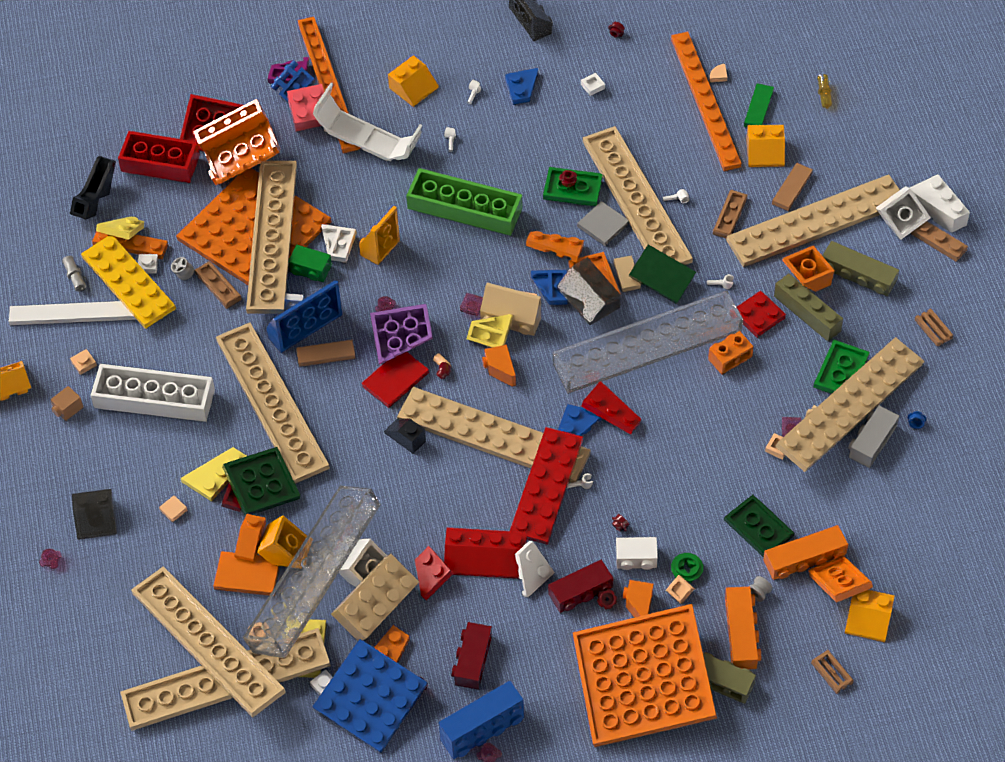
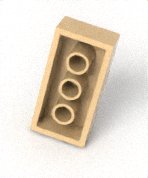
(375, 598)

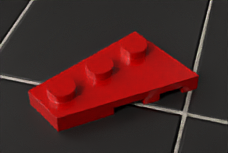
(611, 408)

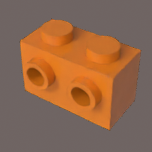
(730, 352)

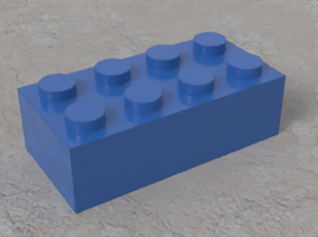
(481, 720)

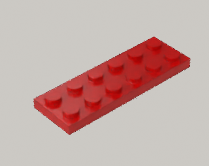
(546, 484)

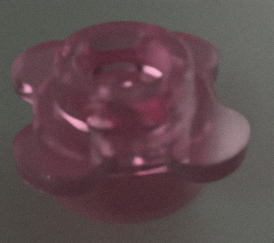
(385, 301)
(50, 553)
(489, 748)

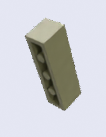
(861, 268)
(808, 307)
(729, 679)

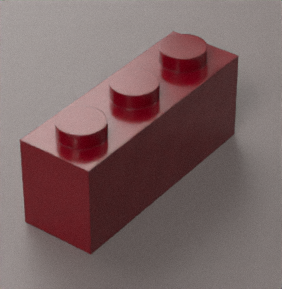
(580, 586)
(472, 655)

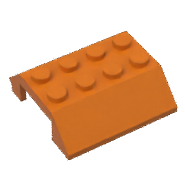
(237, 141)

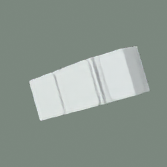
(361, 133)

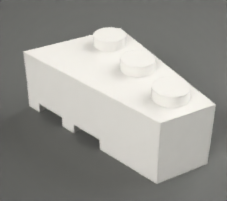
(941, 203)

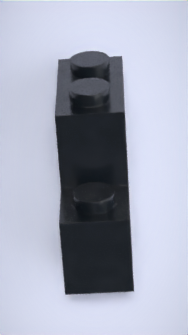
(96, 187)

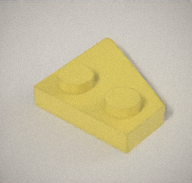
(122, 228)
(490, 331)

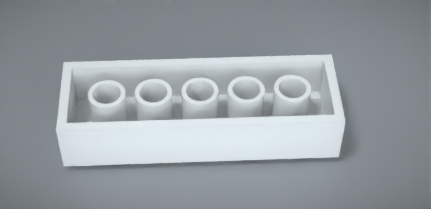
(153, 392)

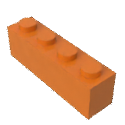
(805, 552)
(741, 627)

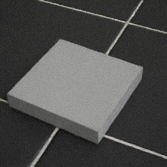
(603, 223)

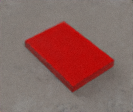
(395, 378)

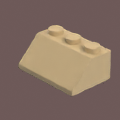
(504, 301)

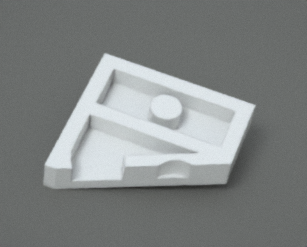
(338, 241)
(532, 568)

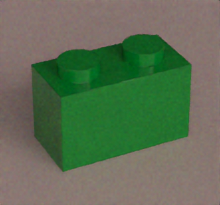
(310, 263)

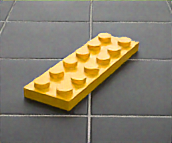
(128, 281)

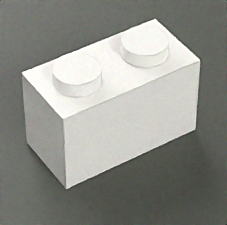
(636, 553)

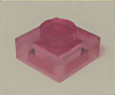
(471, 304)
(788, 424)

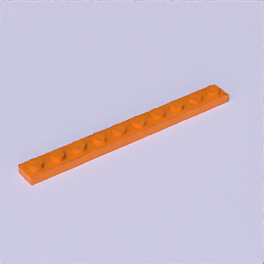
(322, 67)
(706, 101)

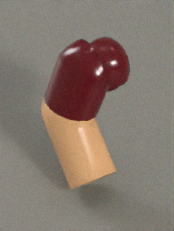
(444, 366)

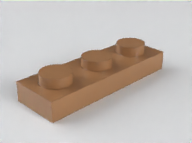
(940, 240)

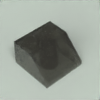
(94, 514)

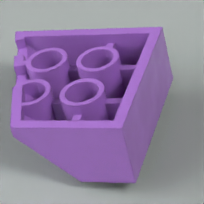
(400, 330)

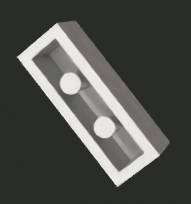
(873, 436)

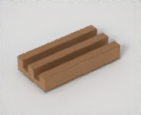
(936, 325)
(842, 685)

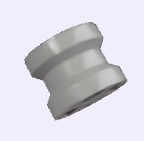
(182, 268)
(760, 588)

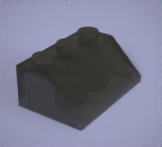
(532, 18)
(589, 291)

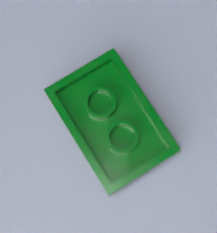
(583, 192)
(839, 366)

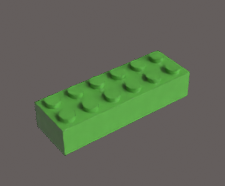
(464, 201)

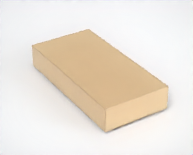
(623, 268)

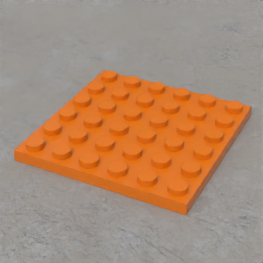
(226, 226)
(644, 675)

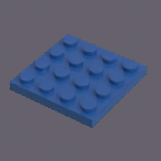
(370, 695)

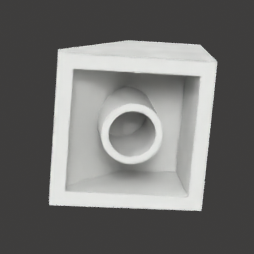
(903, 212)
(361, 561)

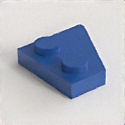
(521, 85)
(547, 284)
(577, 420)

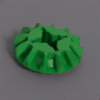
(693, 562)

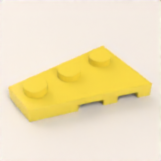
(210, 477)

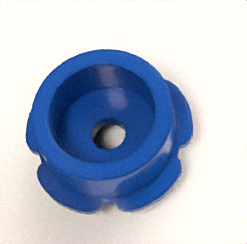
(916, 419)

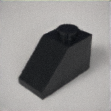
(407, 434)

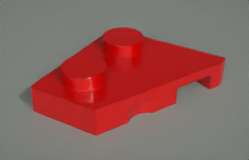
(431, 572)

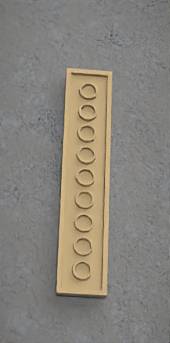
(635, 194)
(811, 221)
(271, 237)
(272, 402)
(849, 404)
(479, 429)
(208, 642)
(199, 689)

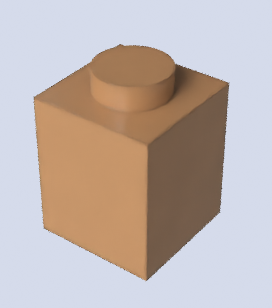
(66, 403)

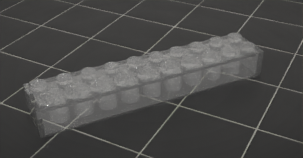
(647, 341)
(311, 571)

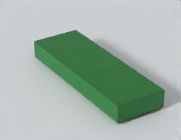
(759, 105)

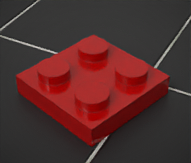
(760, 313)

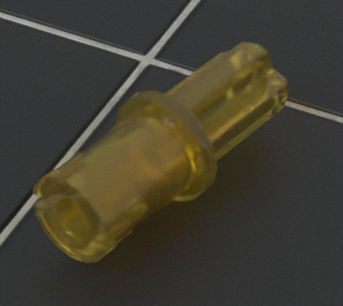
(824, 91)

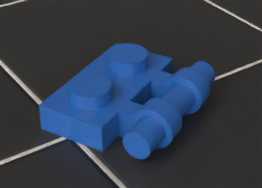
(299, 80)

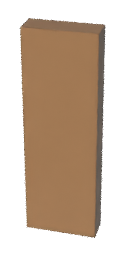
(792, 186)
(730, 214)
(218, 284)
(325, 353)

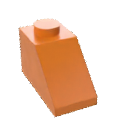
(499, 364)
(250, 537)
(638, 597)

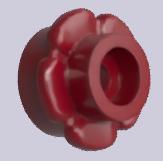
(616, 29)
(568, 182)
(620, 523)
(607, 604)

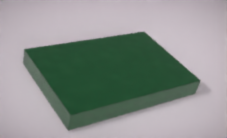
(662, 274)
(758, 525)

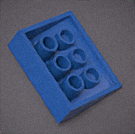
(305, 317)

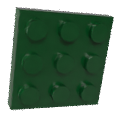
(261, 481)

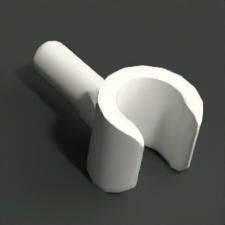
(475, 87)
(450, 133)
(682, 195)
(726, 282)
(586, 485)

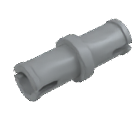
(74, 273)

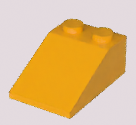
(381, 238)

